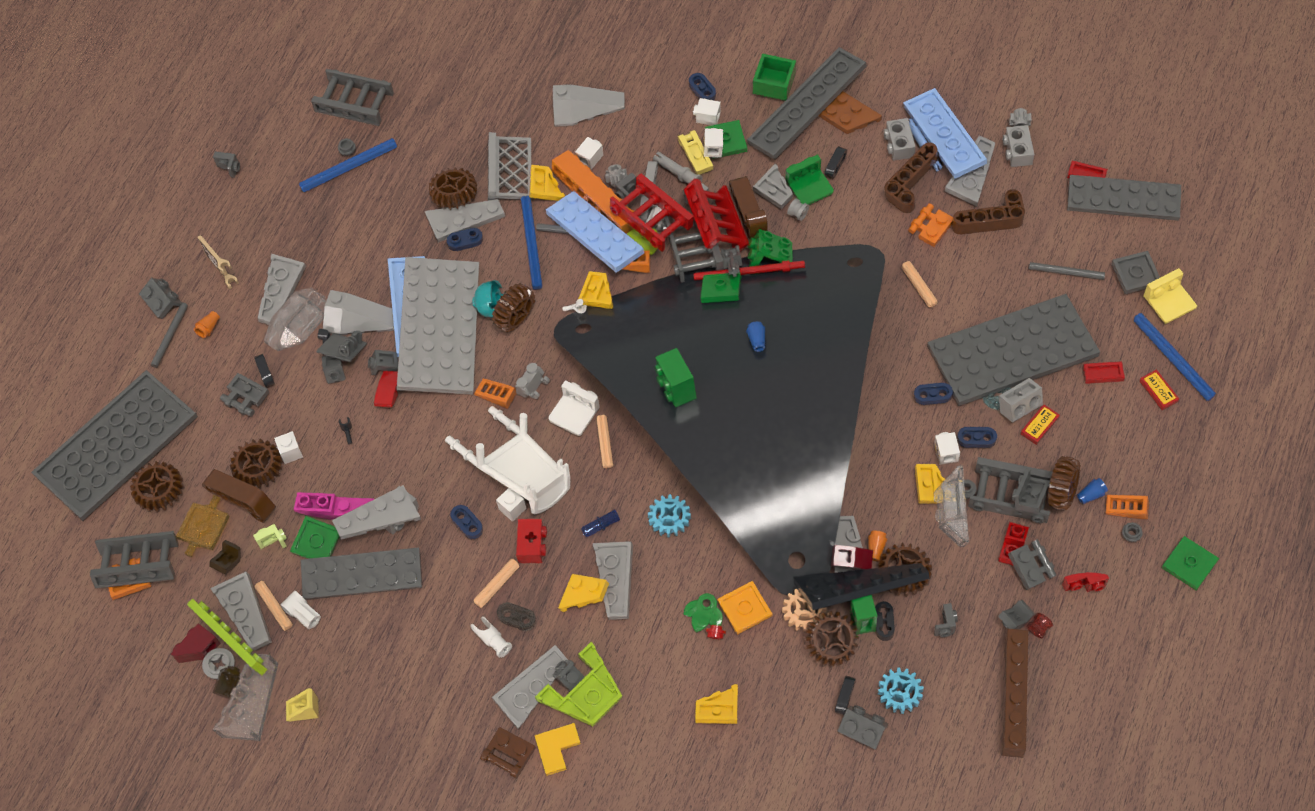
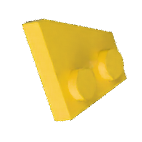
(543, 184)
(596, 291)
(927, 481)
(719, 707)

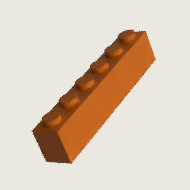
(588, 186)

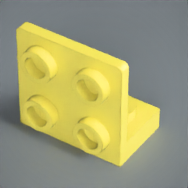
(1169, 297)

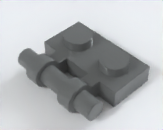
(246, 389)
(1027, 567)

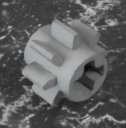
(1020, 117)
(615, 174)

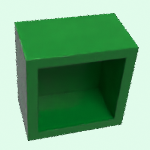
(774, 77)
(675, 378)

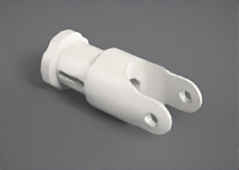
(493, 638)

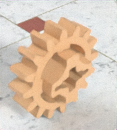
(799, 618)

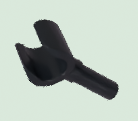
(323, 334)
(346, 428)

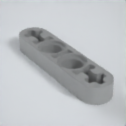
(651, 174)

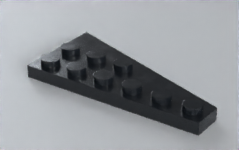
(839, 587)

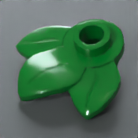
(703, 615)

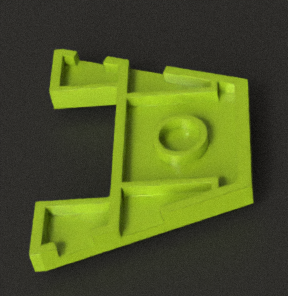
(590, 697)

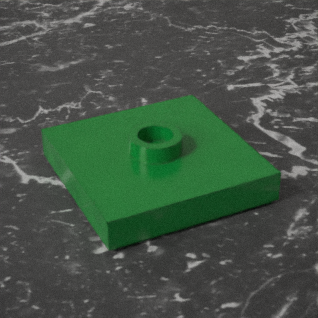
(732, 138)
(720, 288)
(315, 539)
(1190, 563)

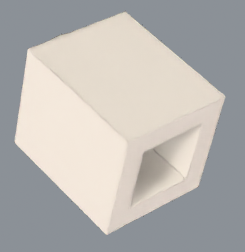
(707, 112)
(713, 142)
(590, 152)
(288, 447)
(947, 448)
(511, 504)

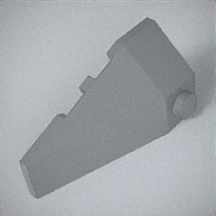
(579, 103)
(351, 313)

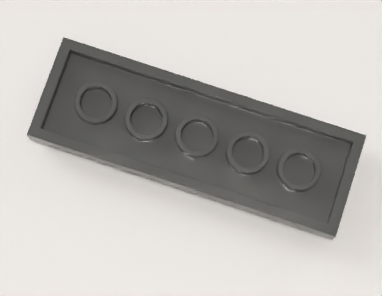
(1124, 197)
(361, 573)

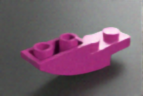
(326, 505)

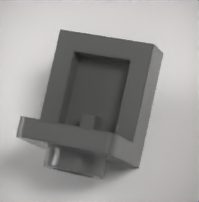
(1017, 616)
(949, 618)

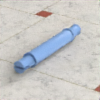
(920, 139)

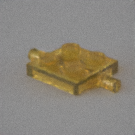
(202, 526)

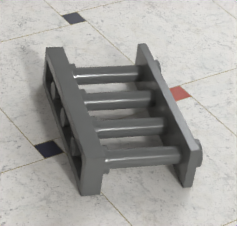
(352, 111)
(679, 269)
(1005, 472)
(136, 573)

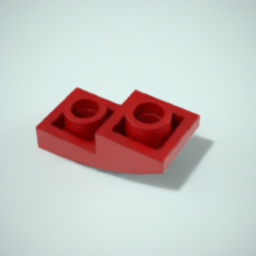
(387, 389)
(1014, 539)
(1090, 580)

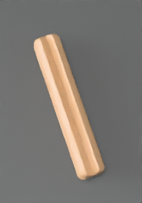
(919, 284)
(604, 440)
(496, 583)
(273, 605)

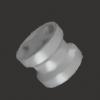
(798, 209)

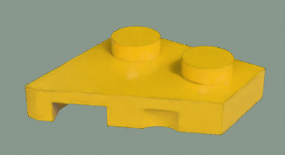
(582, 591)

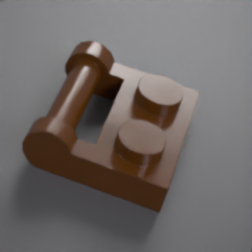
(511, 746)

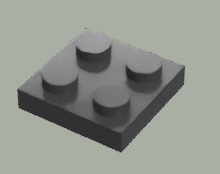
(1135, 271)

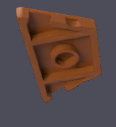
(849, 114)

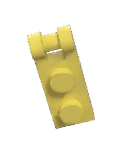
(695, 152)

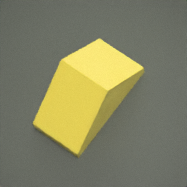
(302, 706)

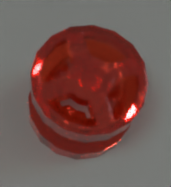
(1039, 625)

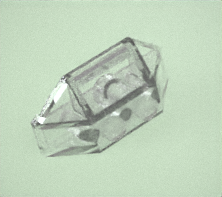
(296, 319)
(952, 507)

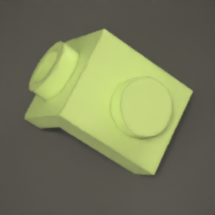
(269, 535)

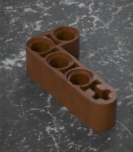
(926, 158)
(747, 206)
(966, 220)
(240, 493)

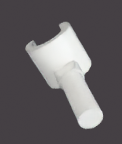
(577, 307)

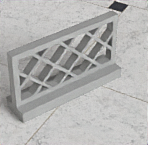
(494, 163)

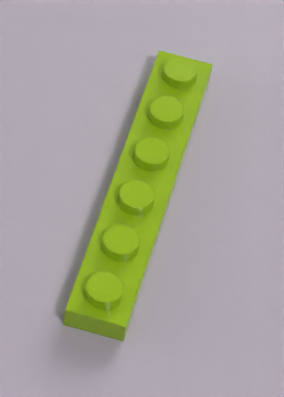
(231, 639)

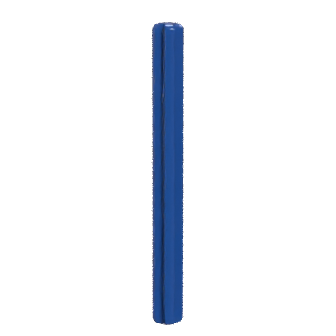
(347, 165)
(531, 242)
(1174, 356)

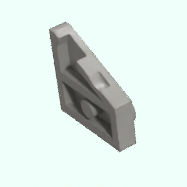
(774, 188)

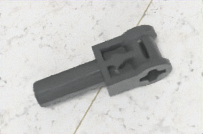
(732, 260)

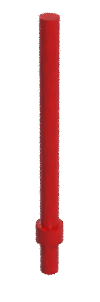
(786, 266)

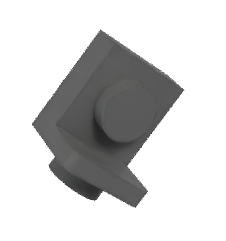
(227, 161)
(625, 186)
(383, 361)
(333, 369)
(567, 674)

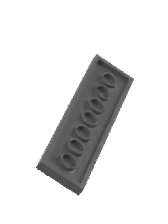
(806, 103)

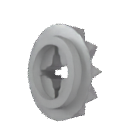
(215, 656)

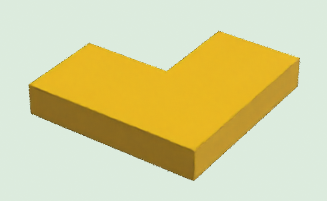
(551, 744)

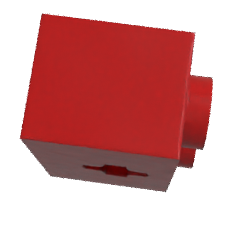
(530, 530)

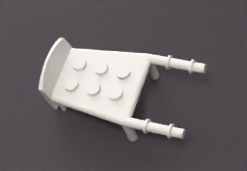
(521, 465)

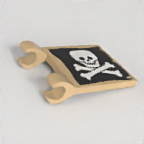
(218, 262)

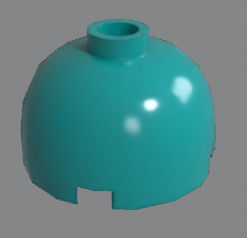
(486, 297)

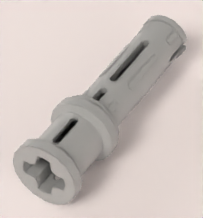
(684, 173)

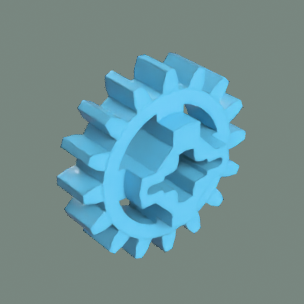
(667, 522)
(903, 699)

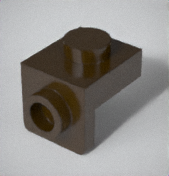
(226, 558)
(226, 681)

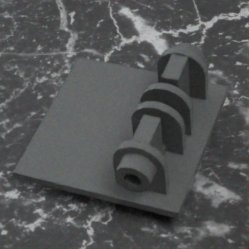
(343, 347)

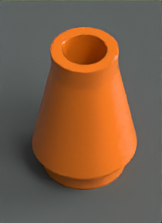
(206, 325)
(877, 542)

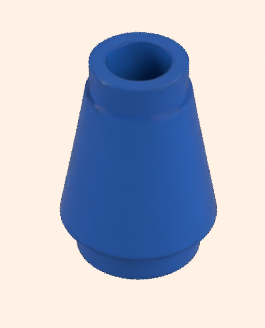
(756, 334)
(1092, 491)

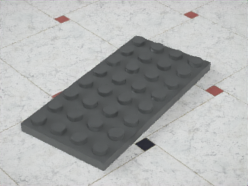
(1013, 349)
(114, 445)

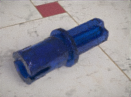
(600, 523)

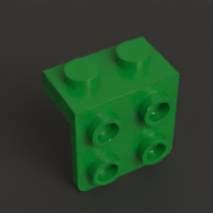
(808, 181)
(770, 246)

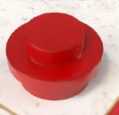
(715, 632)

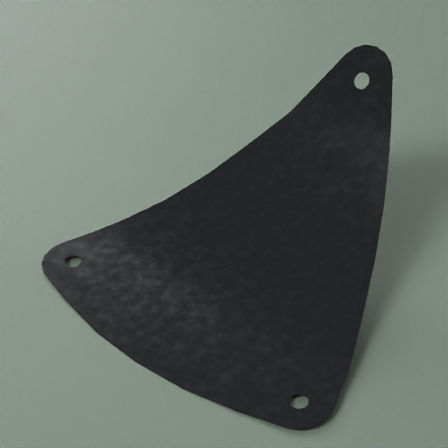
(767, 426)

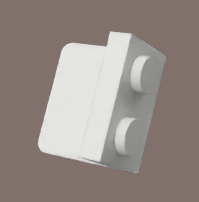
(574, 408)

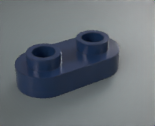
(704, 87)
(465, 239)
(932, 393)
(976, 437)
(467, 523)

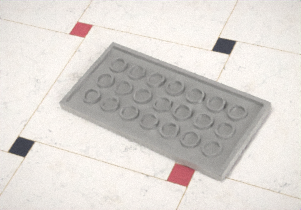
(438, 326)

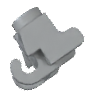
(530, 381)

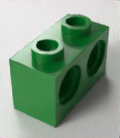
(863, 614)

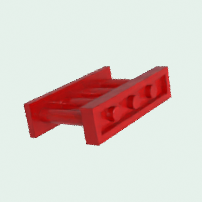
(656, 197)
(705, 219)

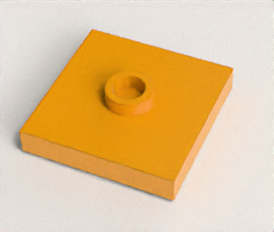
(744, 607)

